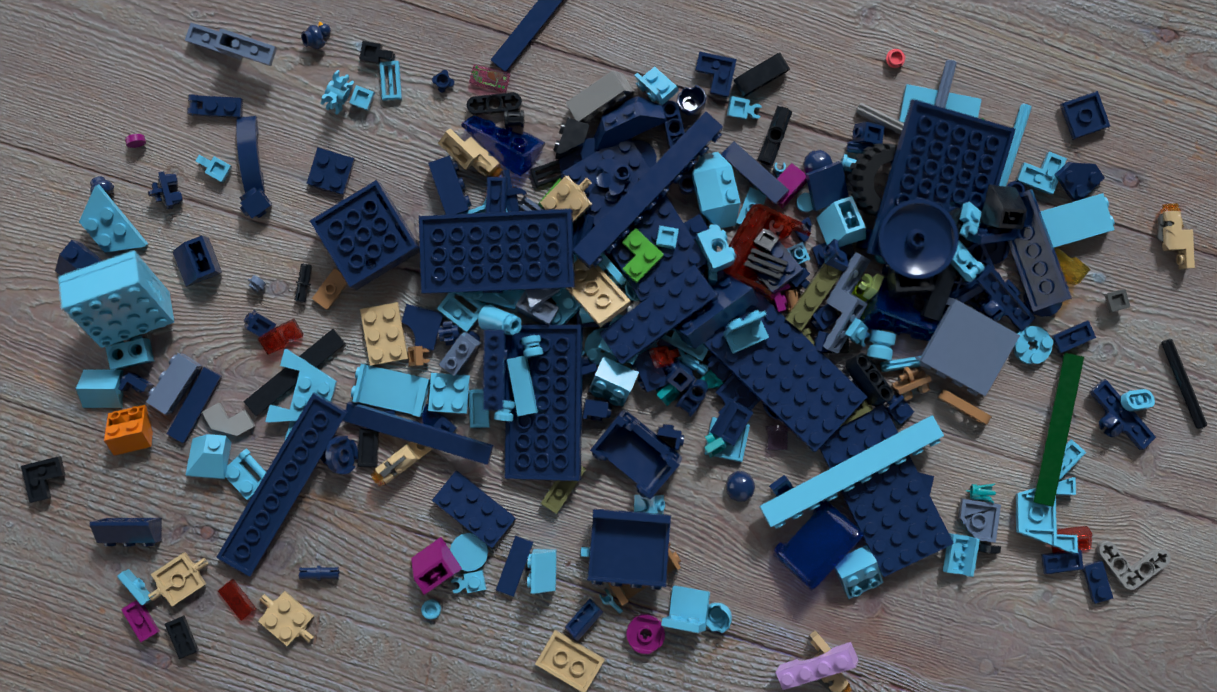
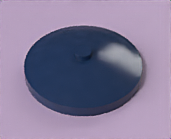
(917, 239)

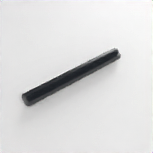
(1184, 383)

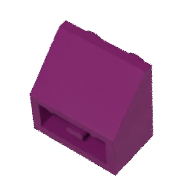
(434, 566)

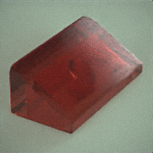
(1083, 534)
(237, 599)

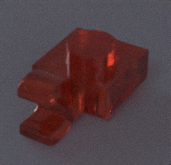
(662, 356)

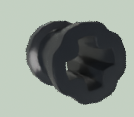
(514, 118)

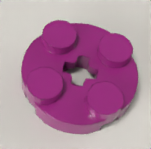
(636, 640)

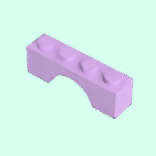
(830, 663)

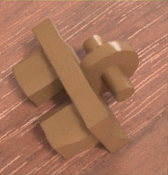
(911, 380)

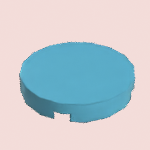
(469, 551)

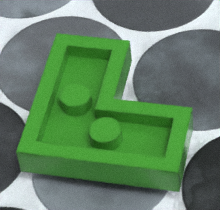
(645, 255)

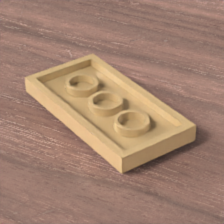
(597, 293)

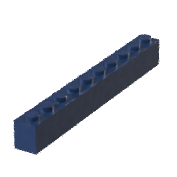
(648, 190)

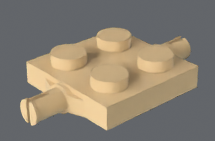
(568, 196)
(178, 579)
(286, 618)

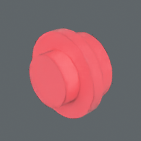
(895, 58)

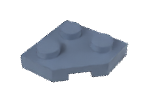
(980, 518)

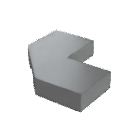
(219, 420)

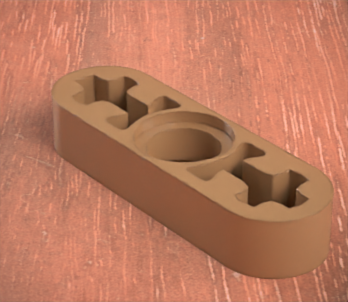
(964, 407)

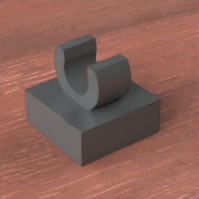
(1117, 300)

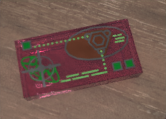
(490, 78)

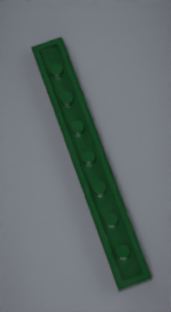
(1058, 429)

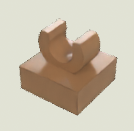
(415, 356)

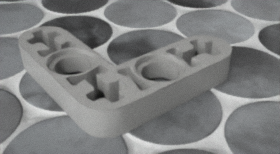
(1127, 570)

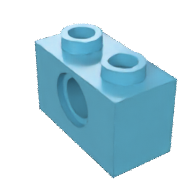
(716, 260)

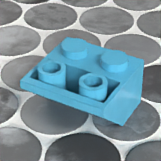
(842, 222)
(613, 382)
(542, 570)
(858, 572)

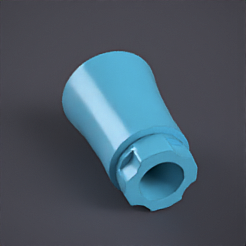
(496, 319)

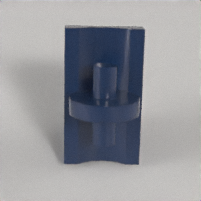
(166, 181)

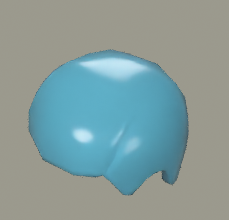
(718, 617)

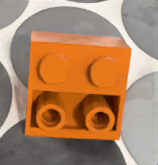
(128, 430)

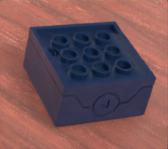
(365, 235)

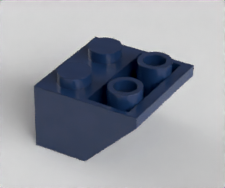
(196, 260)

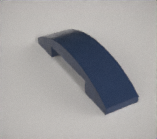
(249, 153)

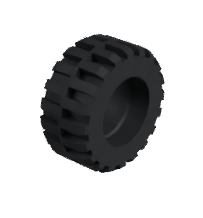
(864, 173)

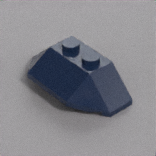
(627, 121)

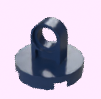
(340, 455)

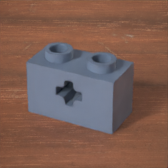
(459, 353)

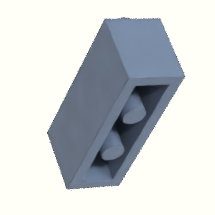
(173, 383)

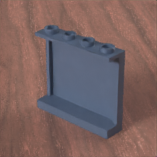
(968, 348)

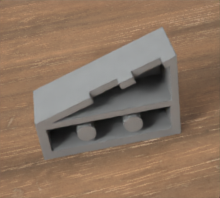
(599, 96)

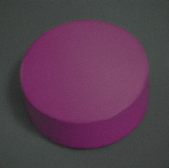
(135, 140)

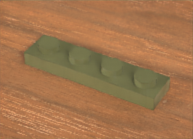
(813, 296)

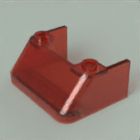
(742, 243)

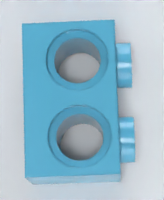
(130, 357)

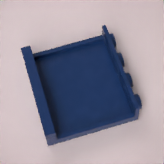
(494, 370)
(629, 548)

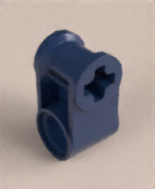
(691, 399)

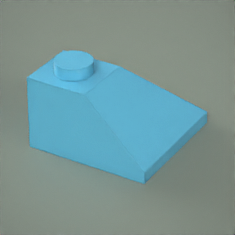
(209, 456)

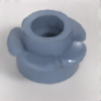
(256, 283)

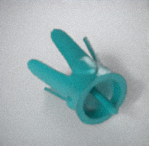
(980, 491)

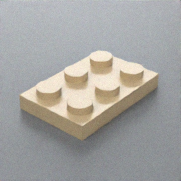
(384, 333)
(569, 661)

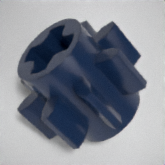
(448, 333)

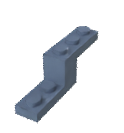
(230, 44)
(847, 303)

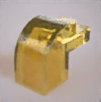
(1072, 268)

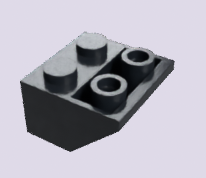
(1003, 208)

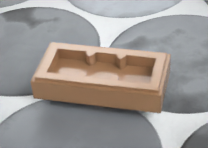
(330, 289)

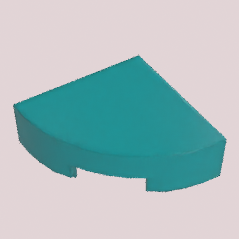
(711, 379)

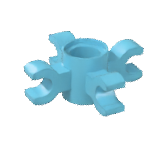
(337, 92)

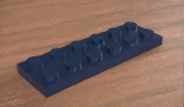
(1037, 259)
(658, 314)

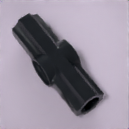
(778, 124)

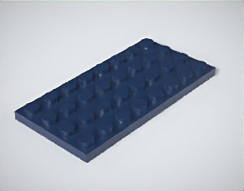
(663, 214)
(497, 251)
(790, 377)
(549, 441)
(892, 506)

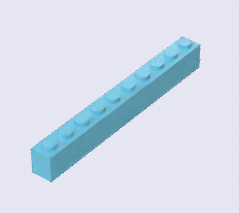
(851, 471)

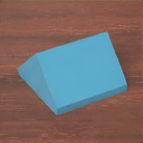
(100, 389)

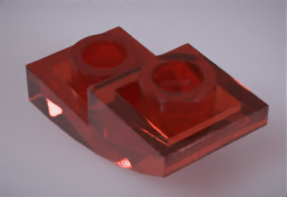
(280, 336)

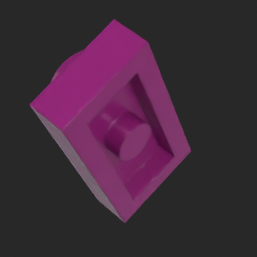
(140, 620)

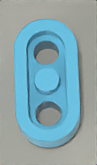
(1137, 400)

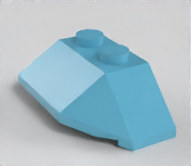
(716, 190)

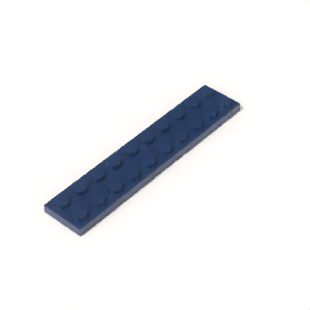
(282, 484)

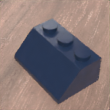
(127, 531)

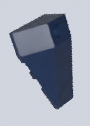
(75, 257)

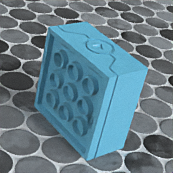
(116, 299)

